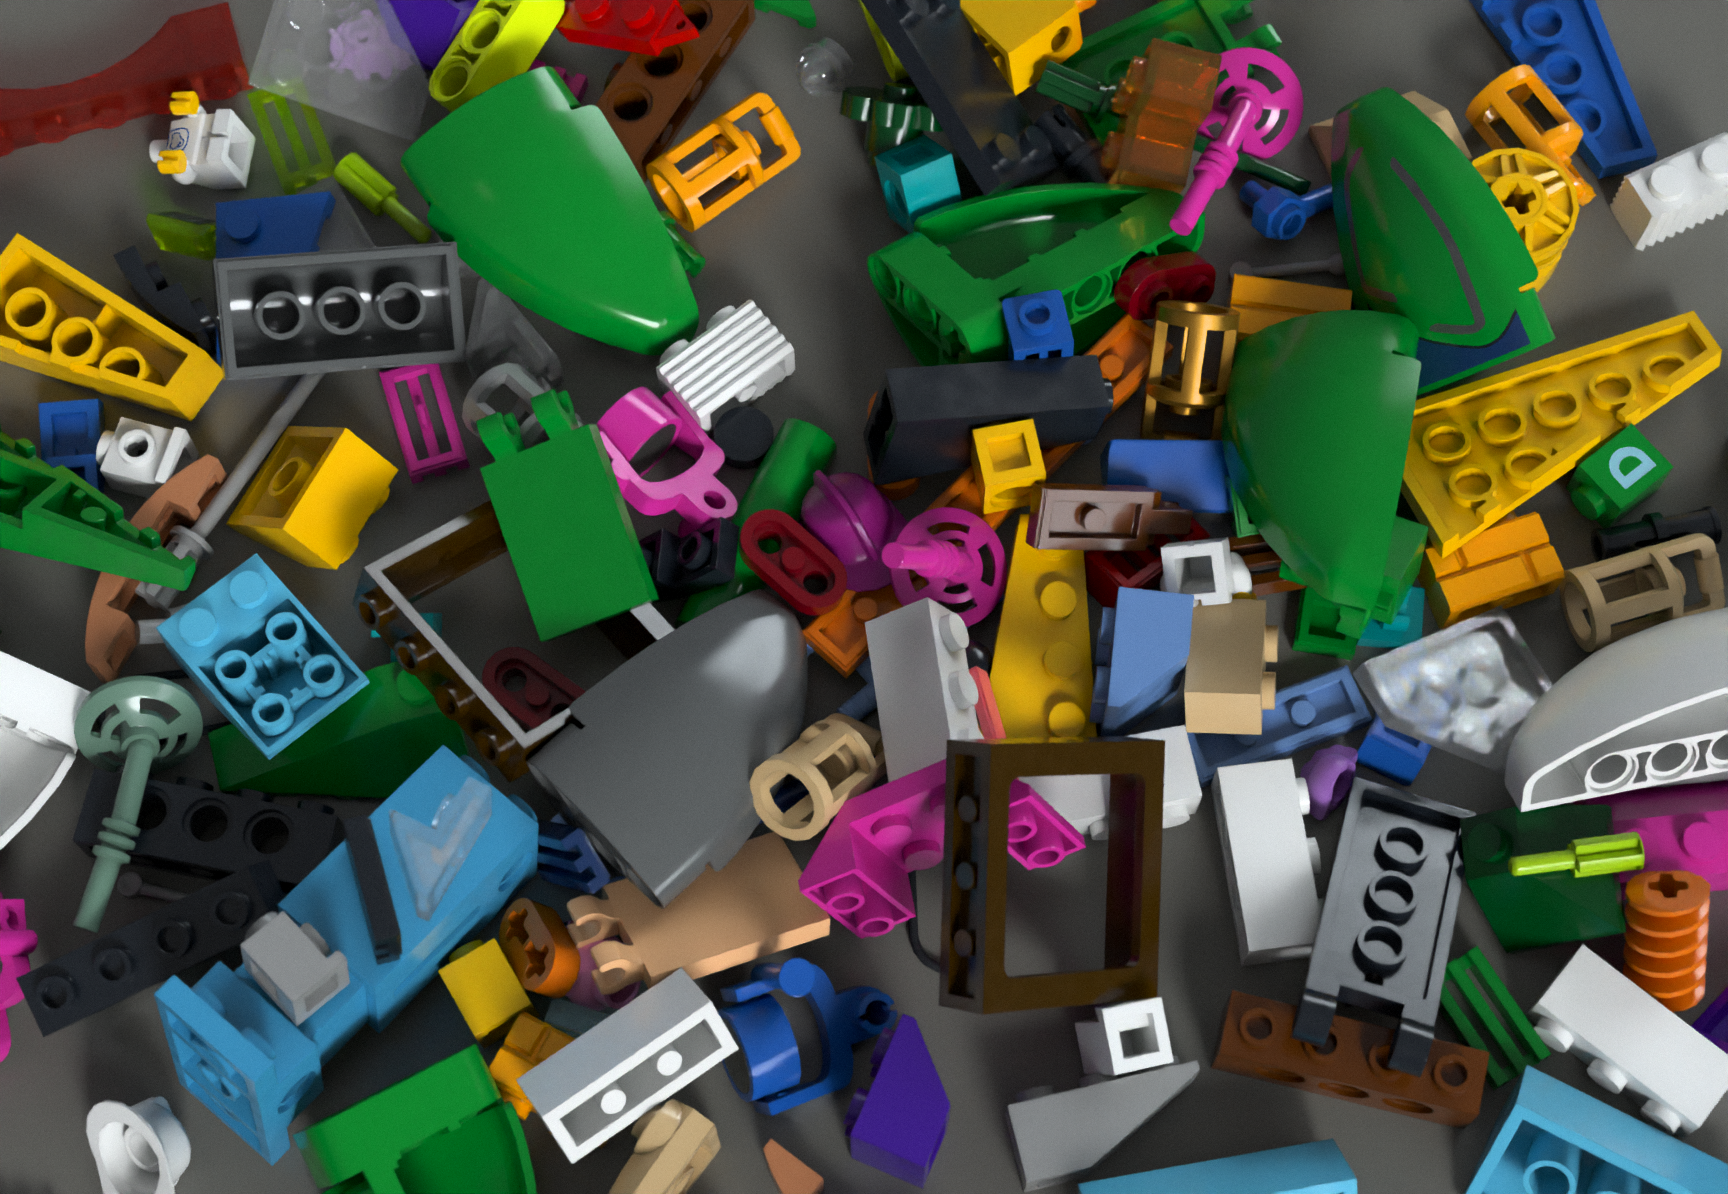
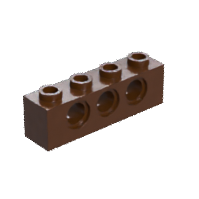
(671, 99)
(1351, 1064)

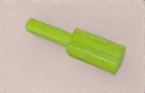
(378, 194)
(1586, 857)

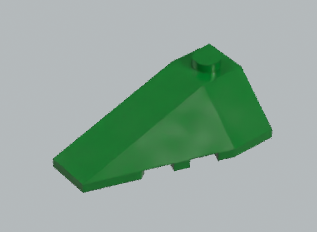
(354, 751)

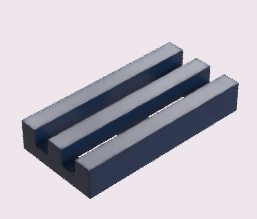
(562, 865)

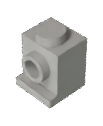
(293, 965)

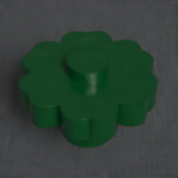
(891, 114)

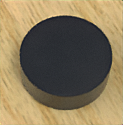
(744, 436)

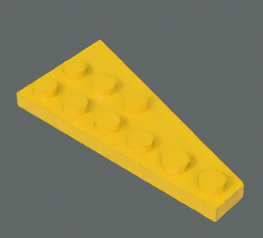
(1518, 431)

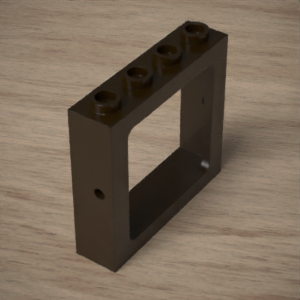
(432, 562)
(977, 860)

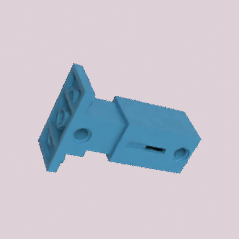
(244, 1051)

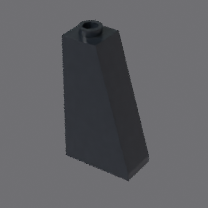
(928, 412)

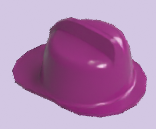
(853, 524)

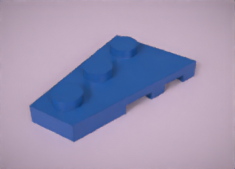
(271, 226)

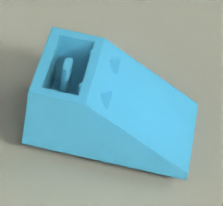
(261, 657)

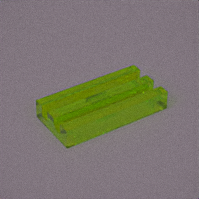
(308, 174)

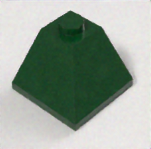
(1546, 906)

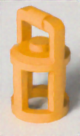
(1555, 143)
(733, 155)

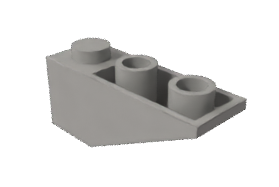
(1077, 1130)

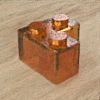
(1160, 111)

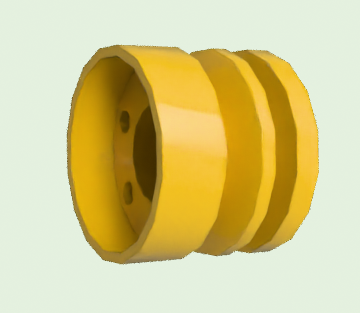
(1537, 200)

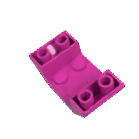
(898, 829)

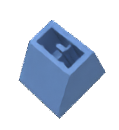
(1144, 654)

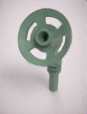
(142, 754)

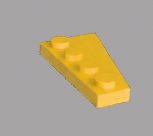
(1043, 644)

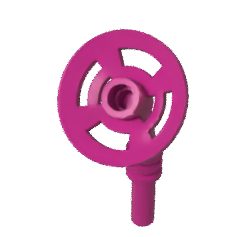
(1238, 123)
(945, 564)

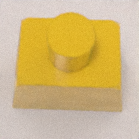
(1027, 34)

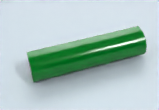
(777, 485)

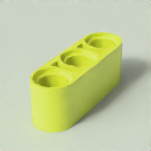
(493, 46)

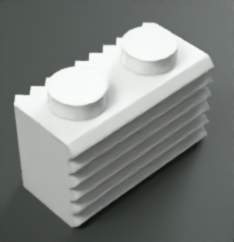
(1674, 193)
(726, 364)

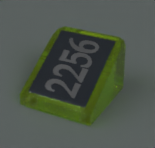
(184, 234)

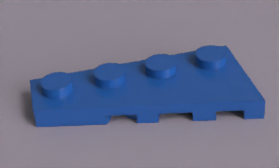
(1580, 66)

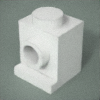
(164, 457)
(1124, 1037)

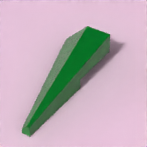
(71, 522)

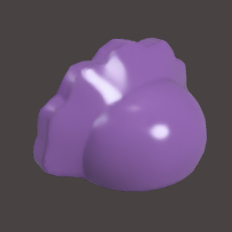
(1329, 778)

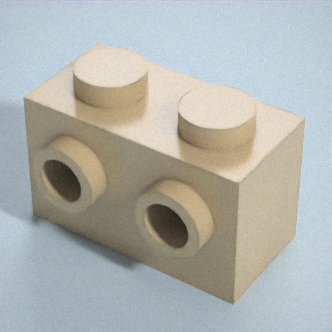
(1227, 668)

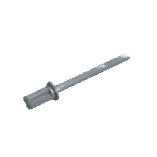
(192, 541)

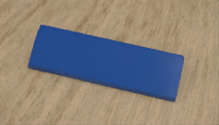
(1180, 469)

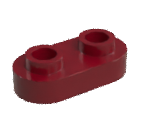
(1163, 278)
(798, 560)
(541, 697)

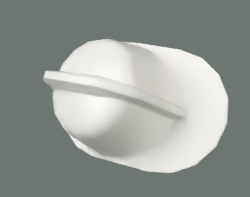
(138, 1146)

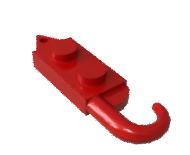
(626, 24)

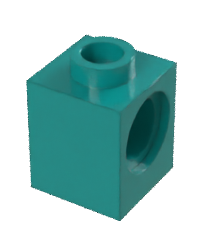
(917, 180)

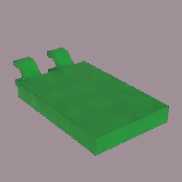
(1184, 22)
(564, 520)

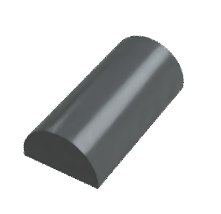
(338, 310)

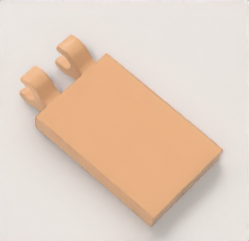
(710, 926)

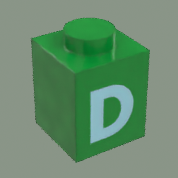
(1618, 477)

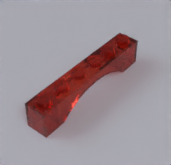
(189, 53)

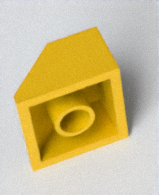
(314, 495)

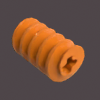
(1667, 936)

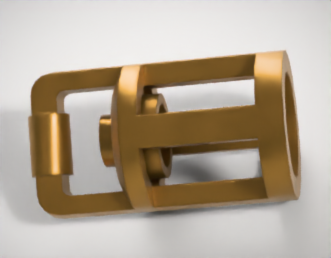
(1187, 390)

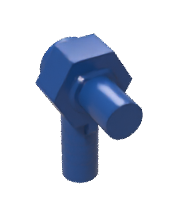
(1280, 212)

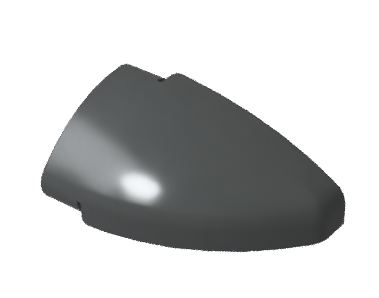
(675, 742)

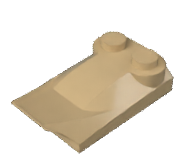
(670, 1151)

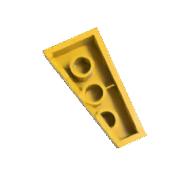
(93, 338)

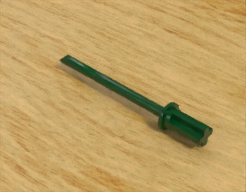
(1096, 98)

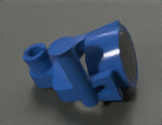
(766, 1044)

